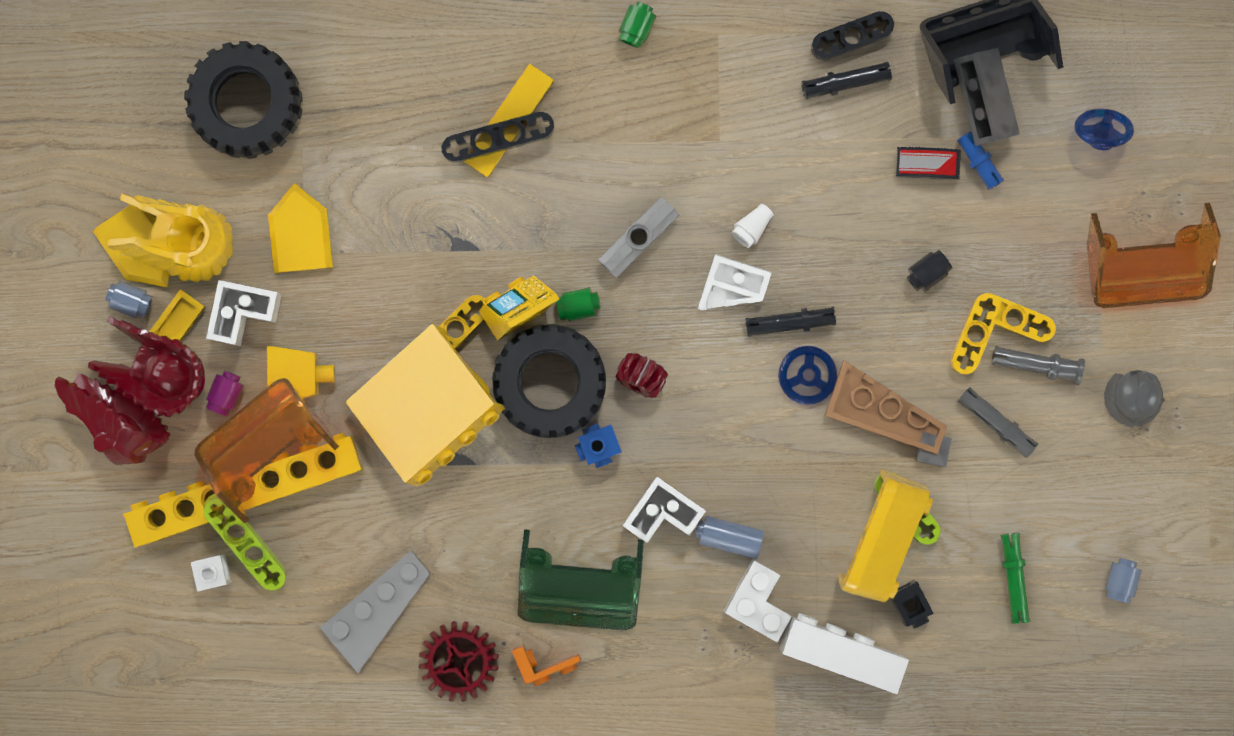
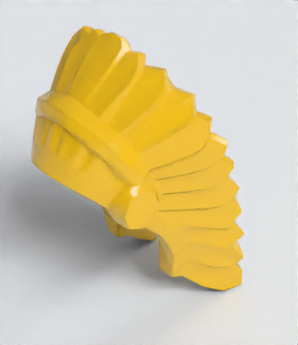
(182, 241)

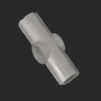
(653, 223)

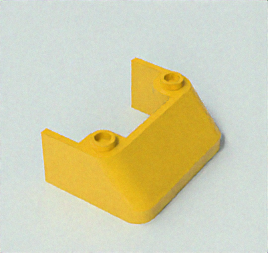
(886, 538)

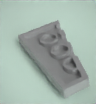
(370, 615)

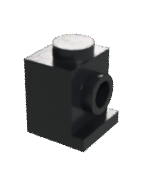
(920, 614)

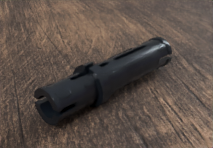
(846, 80)
(791, 321)

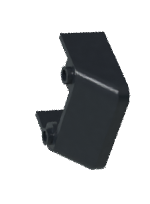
(988, 26)

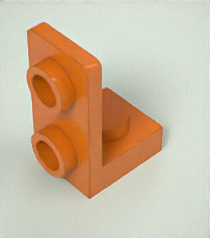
(526, 662)

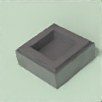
(931, 458)

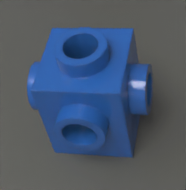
(606, 436)

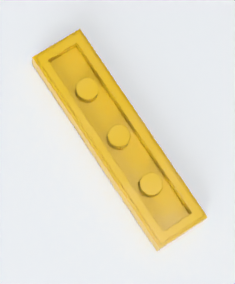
(520, 101)

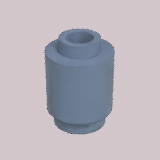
(128, 299)
(1123, 580)

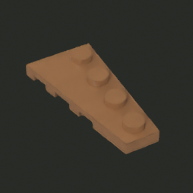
(875, 408)

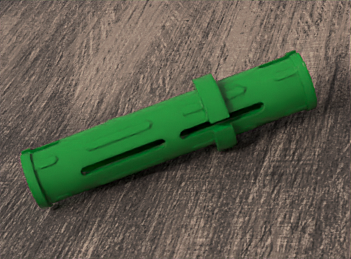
(1015, 577)

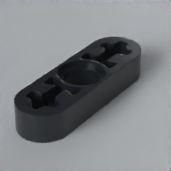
(870, 21)

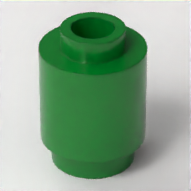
(636, 24)
(578, 304)

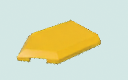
(127, 224)
(299, 233)

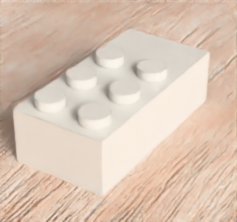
(842, 654)

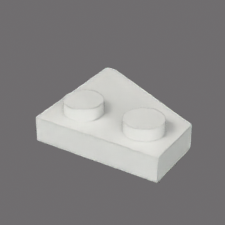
(733, 284)

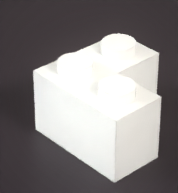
(233, 306)
(662, 502)
(750, 605)

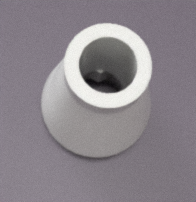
(751, 227)

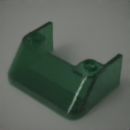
(578, 593)

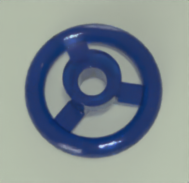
(1102, 133)
(787, 384)

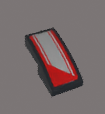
(928, 163)

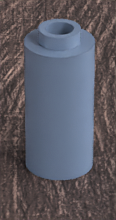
(729, 536)

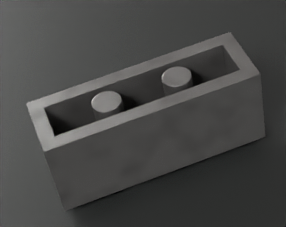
(986, 96)

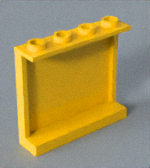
(424, 406)

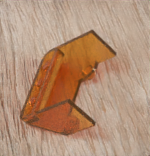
(1153, 272)
(254, 439)

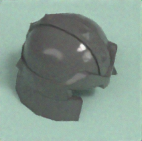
(1133, 397)

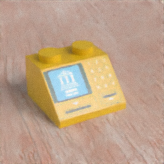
(517, 306)

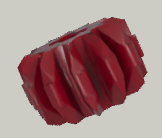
(641, 375)

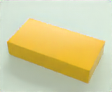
(178, 316)

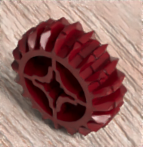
(464, 674)

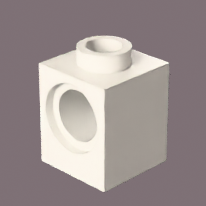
(211, 572)

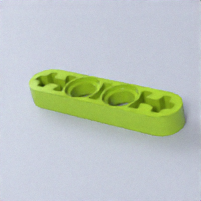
(242, 544)

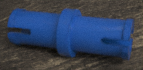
(980, 161)

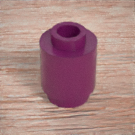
(224, 393)

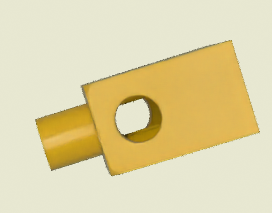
(299, 368)

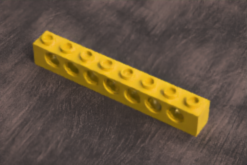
(145, 531)

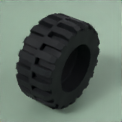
(217, 70)
(543, 340)

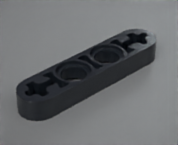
(496, 132)

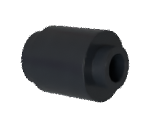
(929, 271)

